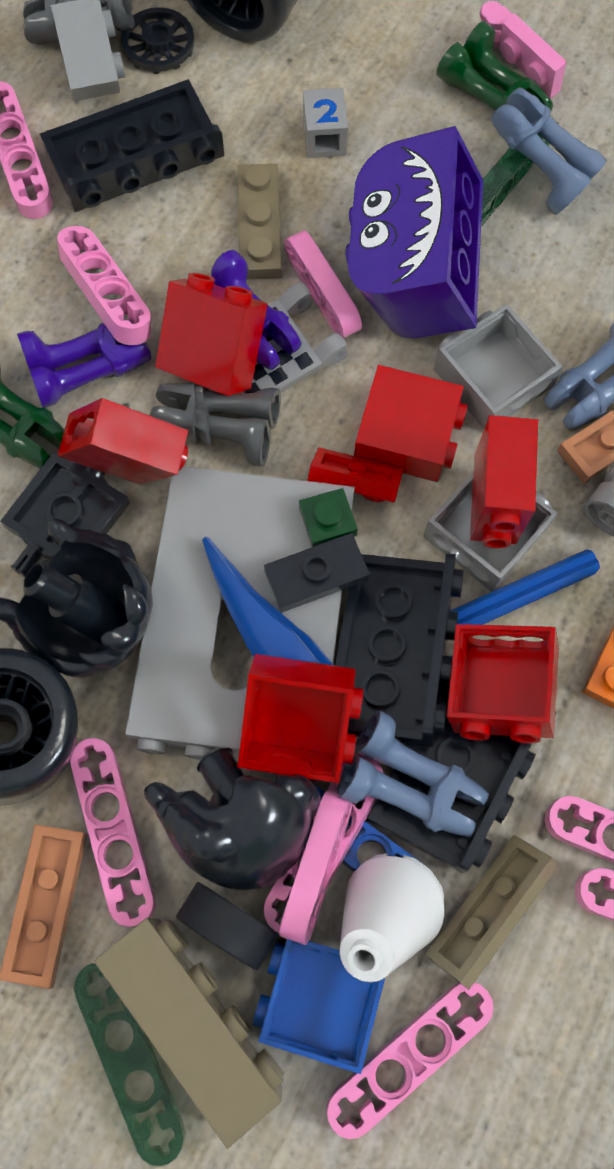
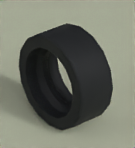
(227, 926)

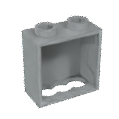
(497, 365)
(490, 566)

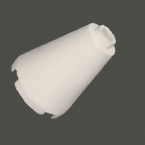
(388, 915)

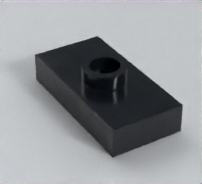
(316, 572)

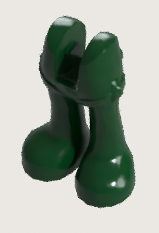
(466, 65)
(30, 420)

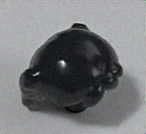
(83, 605)
(246, 830)

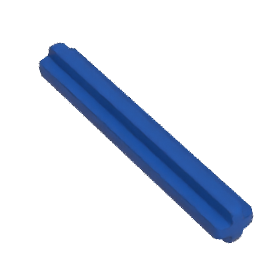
(528, 589)

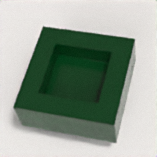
(327, 516)

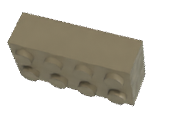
(192, 1028)

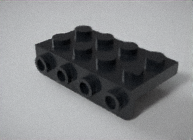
(132, 145)
(397, 642)
(490, 764)

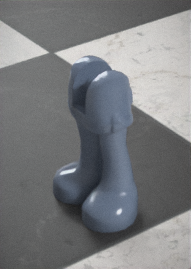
(520, 126)
(580, 384)
(434, 809)

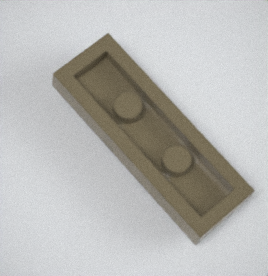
(259, 220)
(491, 911)

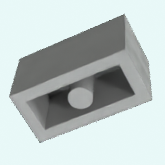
(86, 48)

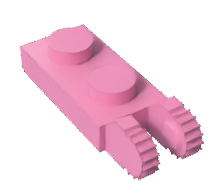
(524, 48)

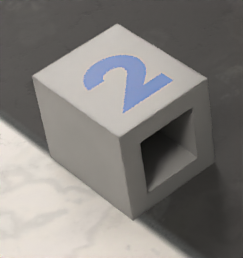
(325, 122)

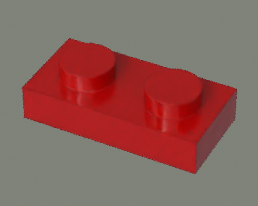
(370, 478)

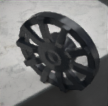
(158, 40)

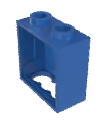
(317, 1006)

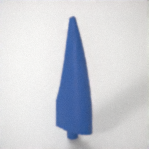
(259, 623)

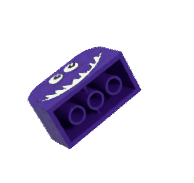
(418, 234)

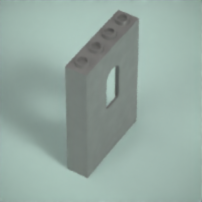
(252, 525)

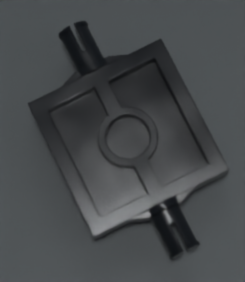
(64, 493)

